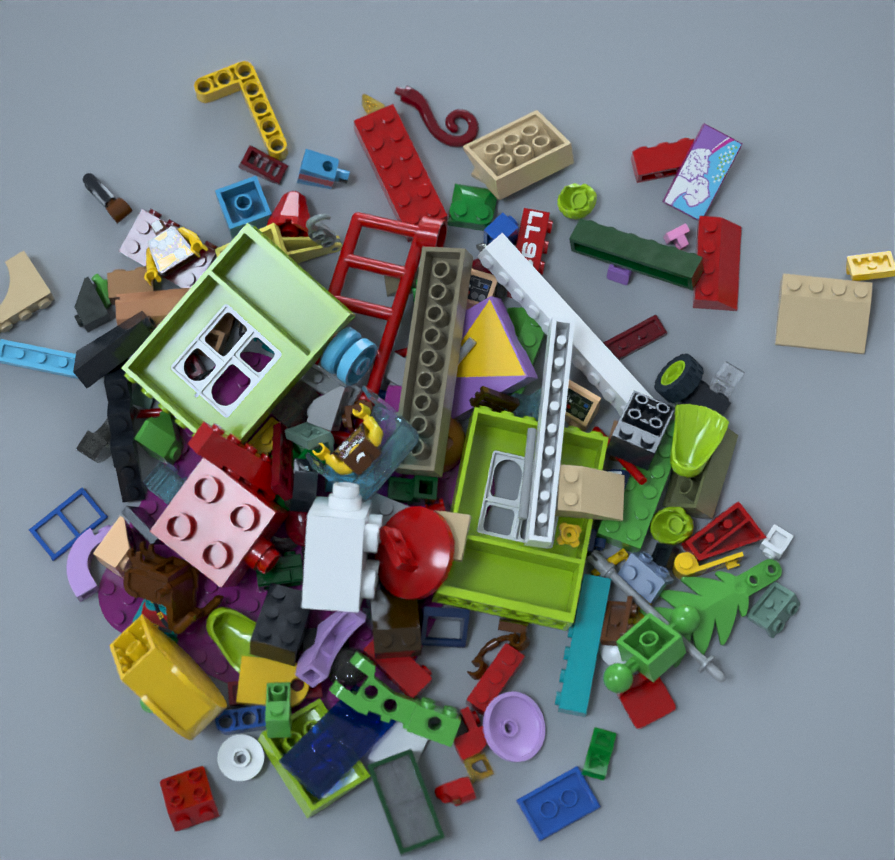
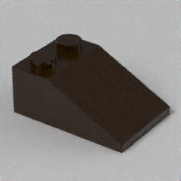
(395, 626)

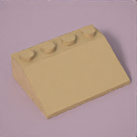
(519, 154)
(823, 313)

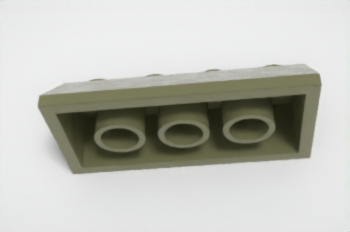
(701, 493)

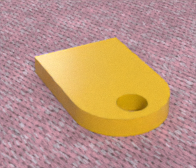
(255, 675)

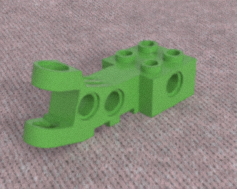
(409, 711)

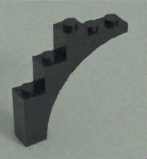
(122, 429)

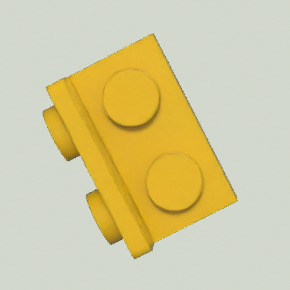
(870, 266)

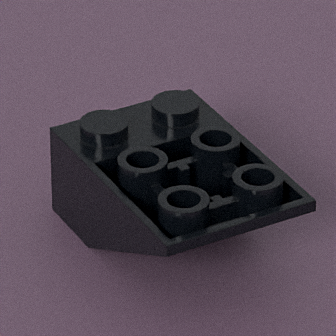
(640, 430)

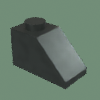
(89, 308)

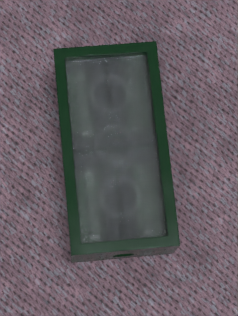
(406, 802)

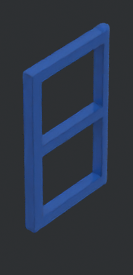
(57, 511)

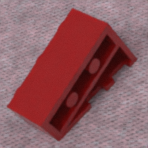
(724, 533)

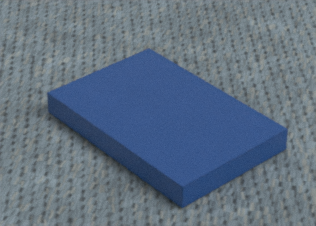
(558, 803)

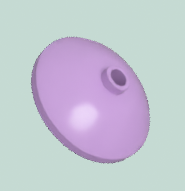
(523, 723)

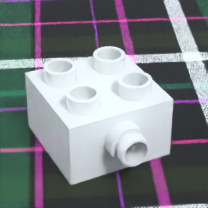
(337, 550)

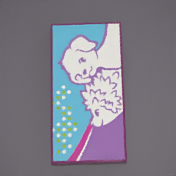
(702, 172)

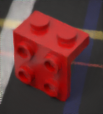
(646, 701)
(189, 798)

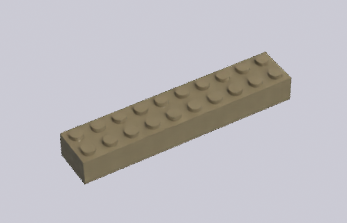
(434, 355)

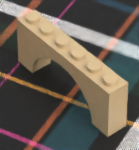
(25, 293)

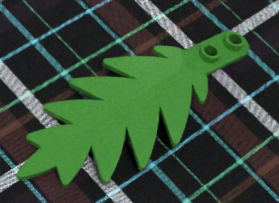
(718, 600)

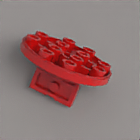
(415, 553)

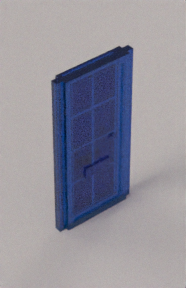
(334, 747)

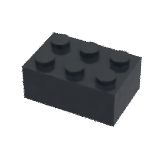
(280, 625)

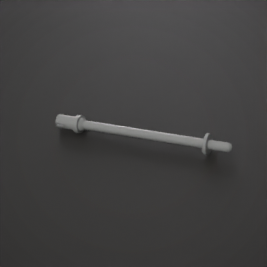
(608, 571)

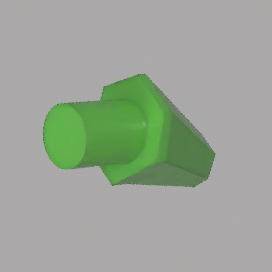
(102, 289)

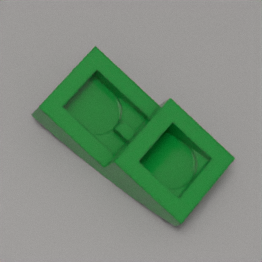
(599, 753)

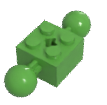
(651, 647)

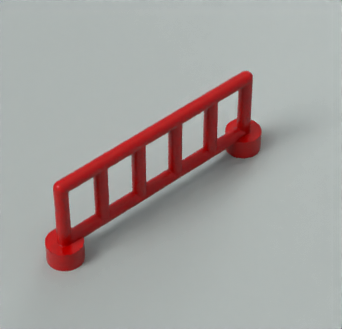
(429, 233)

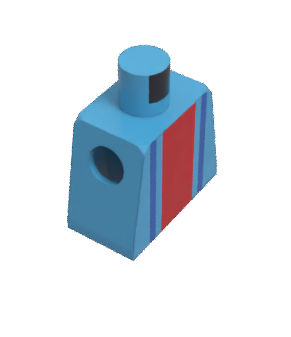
(320, 170)

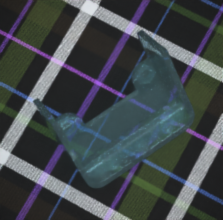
(396, 444)

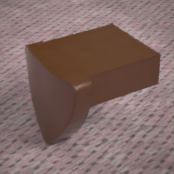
(513, 626)

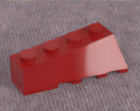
(235, 458)

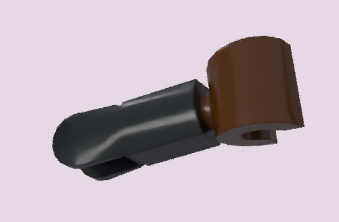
(115, 207)

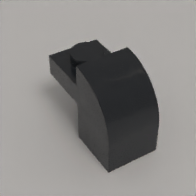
(304, 486)

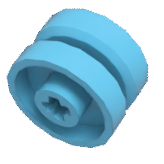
(349, 356)

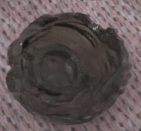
(344, 670)

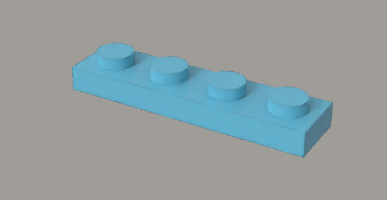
(37, 358)

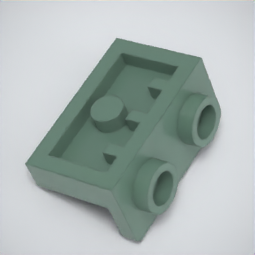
(310, 436)
(774, 609)

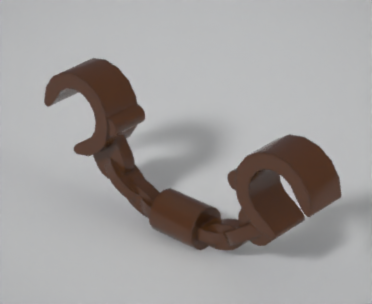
(492, 644)

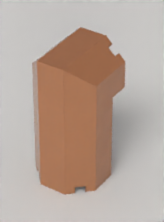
(153, 303)

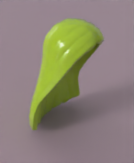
(695, 438)
(231, 634)

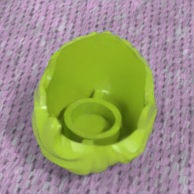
(576, 201)
(671, 526)

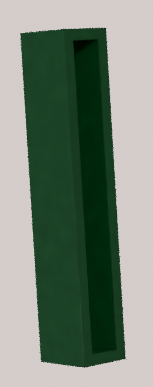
(636, 254)

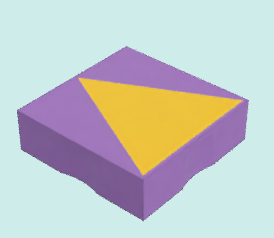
(495, 359)

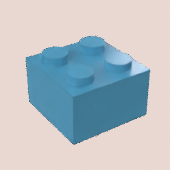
(243, 204)

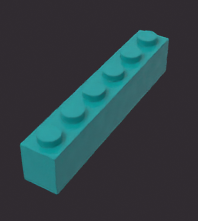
(584, 646)

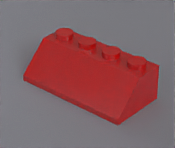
(719, 245)

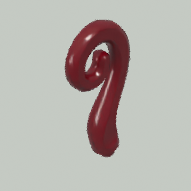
(416, 100)

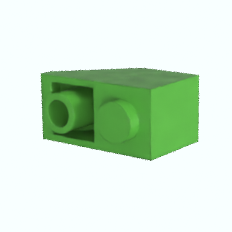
(278, 710)

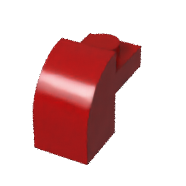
(472, 742)

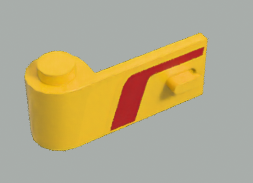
(687, 565)

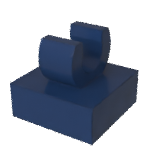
(595, 543)

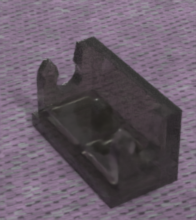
(294, 406)

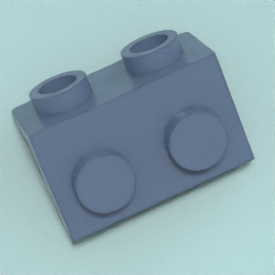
(645, 575)

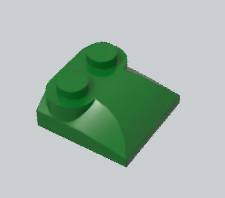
(471, 207)

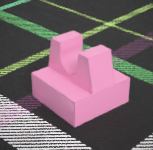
(677, 236)

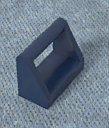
(444, 614)

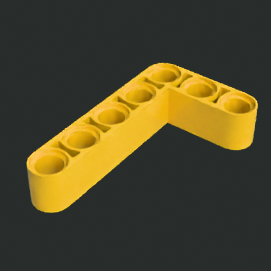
(254, 102)

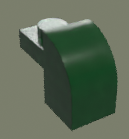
(413, 491)

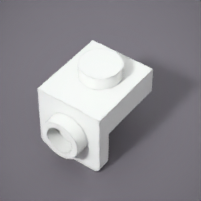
(775, 543)

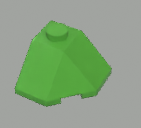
(161, 438)

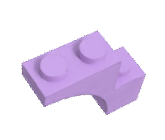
(331, 635)

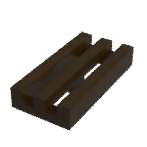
(496, 399)

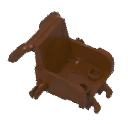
(168, 583)

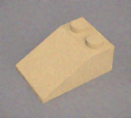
(589, 493)

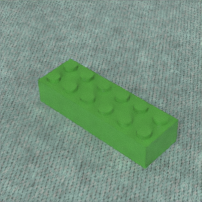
(640, 500)

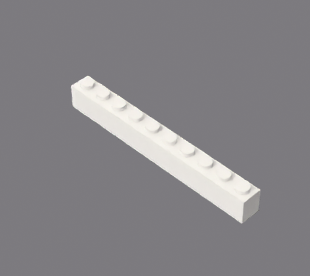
(542, 304)
(550, 432)

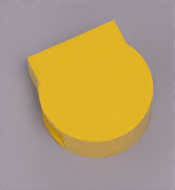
(166, 678)

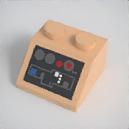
(480, 288)
(581, 406)
(114, 548)

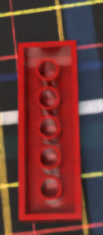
(398, 167)

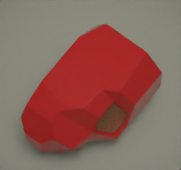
(456, 792)

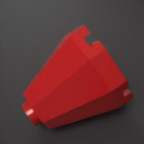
(291, 215)

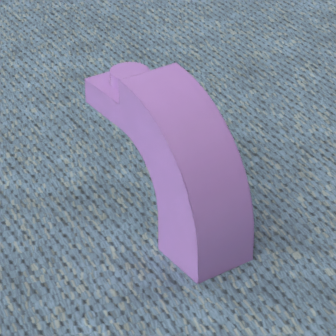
(80, 561)

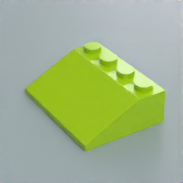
(277, 747)

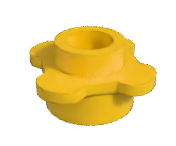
(574, 530)

